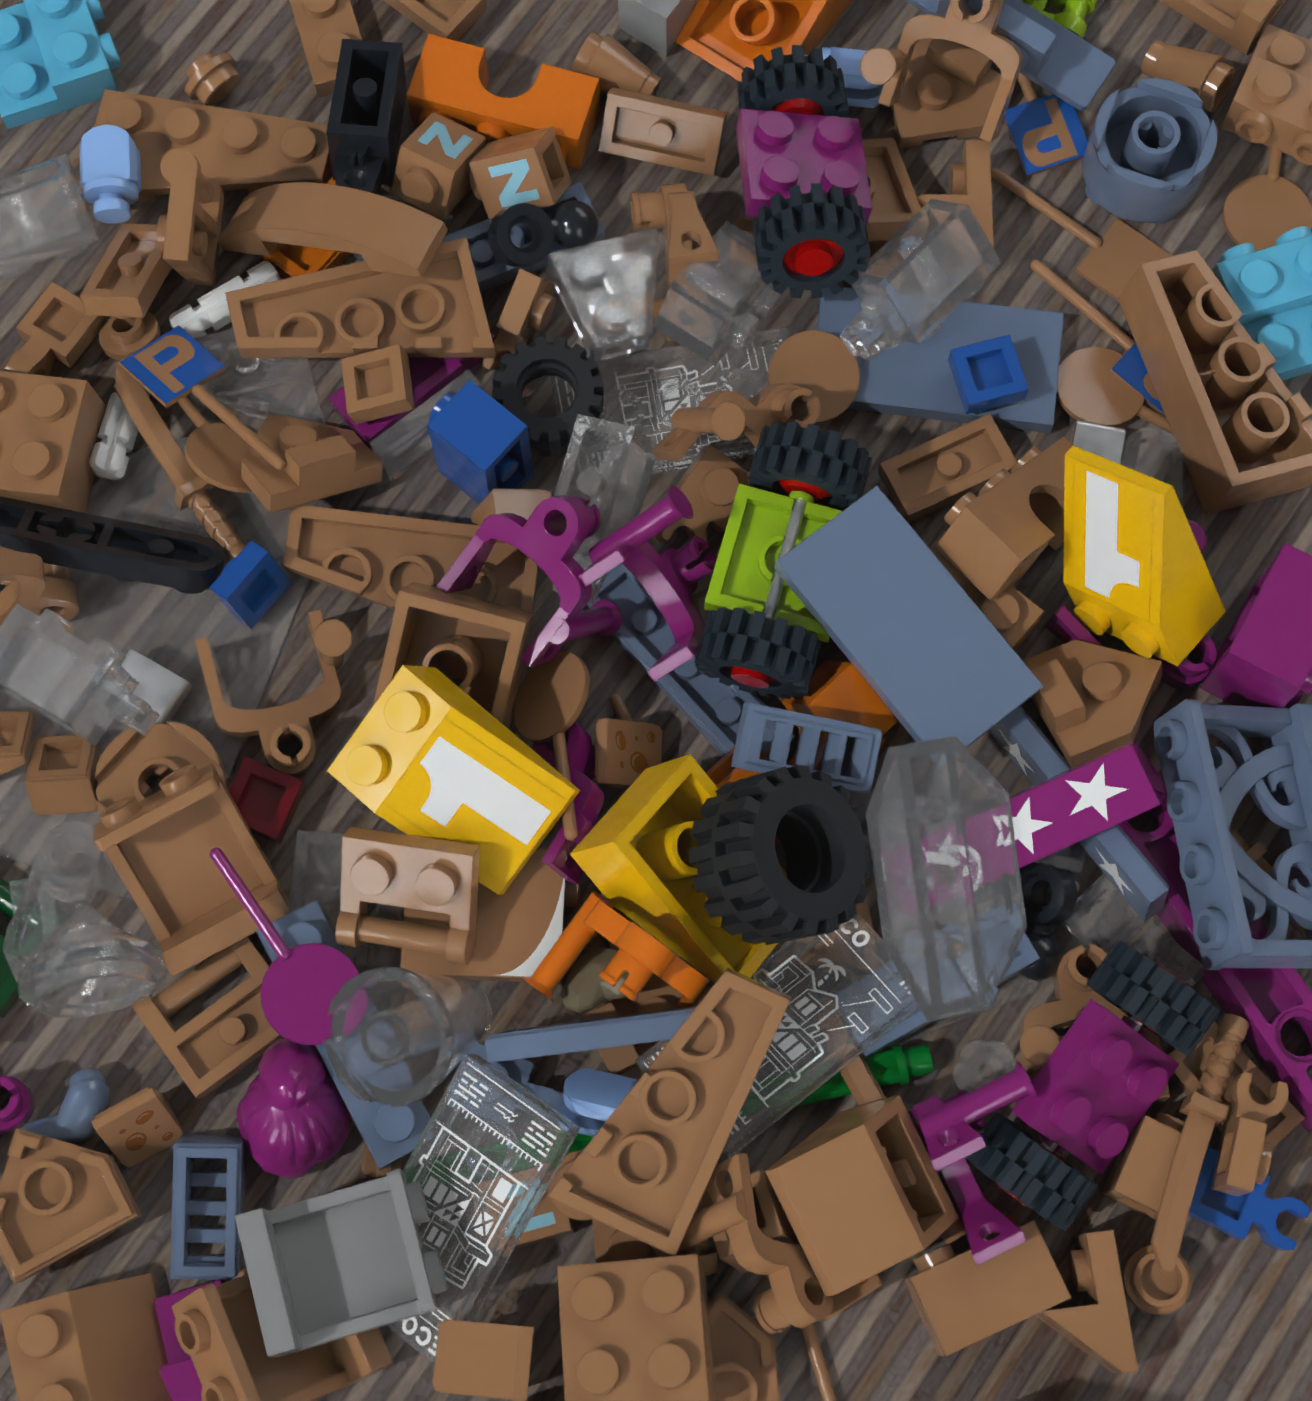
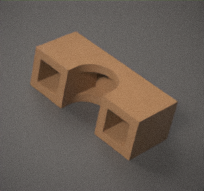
(1009, 522)

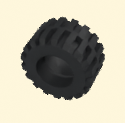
(821, 849)

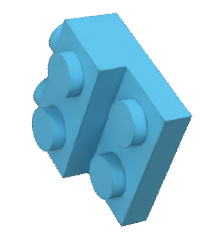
(53, 58)
(1274, 296)

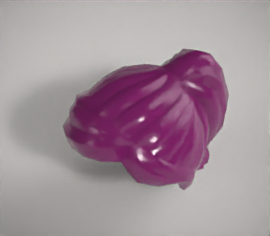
(292, 1111)

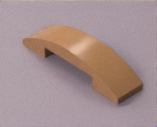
(336, 218)

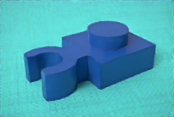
(1236, 1214)

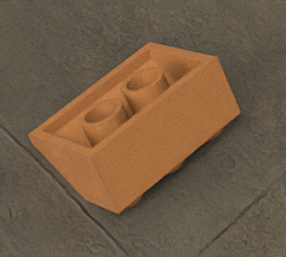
(88, 1344)

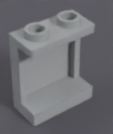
(340, 1263)

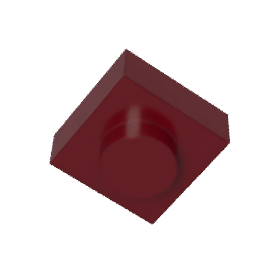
(266, 798)

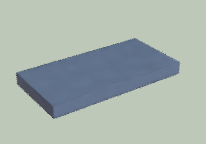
(919, 380)
(907, 623)

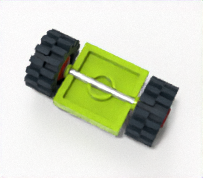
(756, 623)

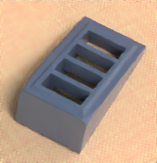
(848, 753)
(185, 1150)

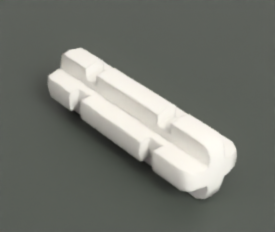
(213, 306)
(117, 437)

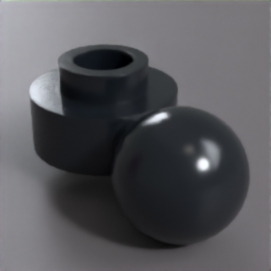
(570, 226)
(1042, 916)

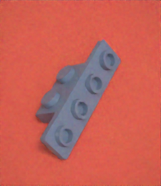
(1050, 52)

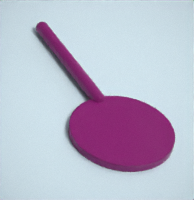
(299, 980)

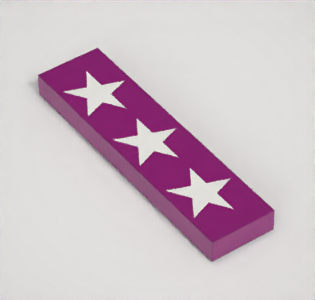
(1080, 803)

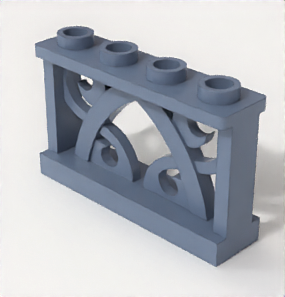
(1202, 805)

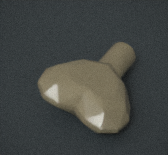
(583, 987)

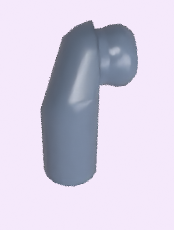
(83, 1101)

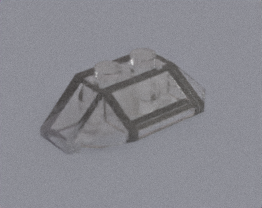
(945, 875)

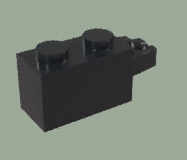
(366, 114)

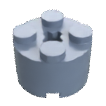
(1148, 151)

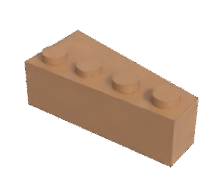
(1217, 386)

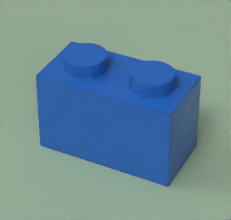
(479, 443)

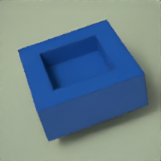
(988, 374)
(250, 584)

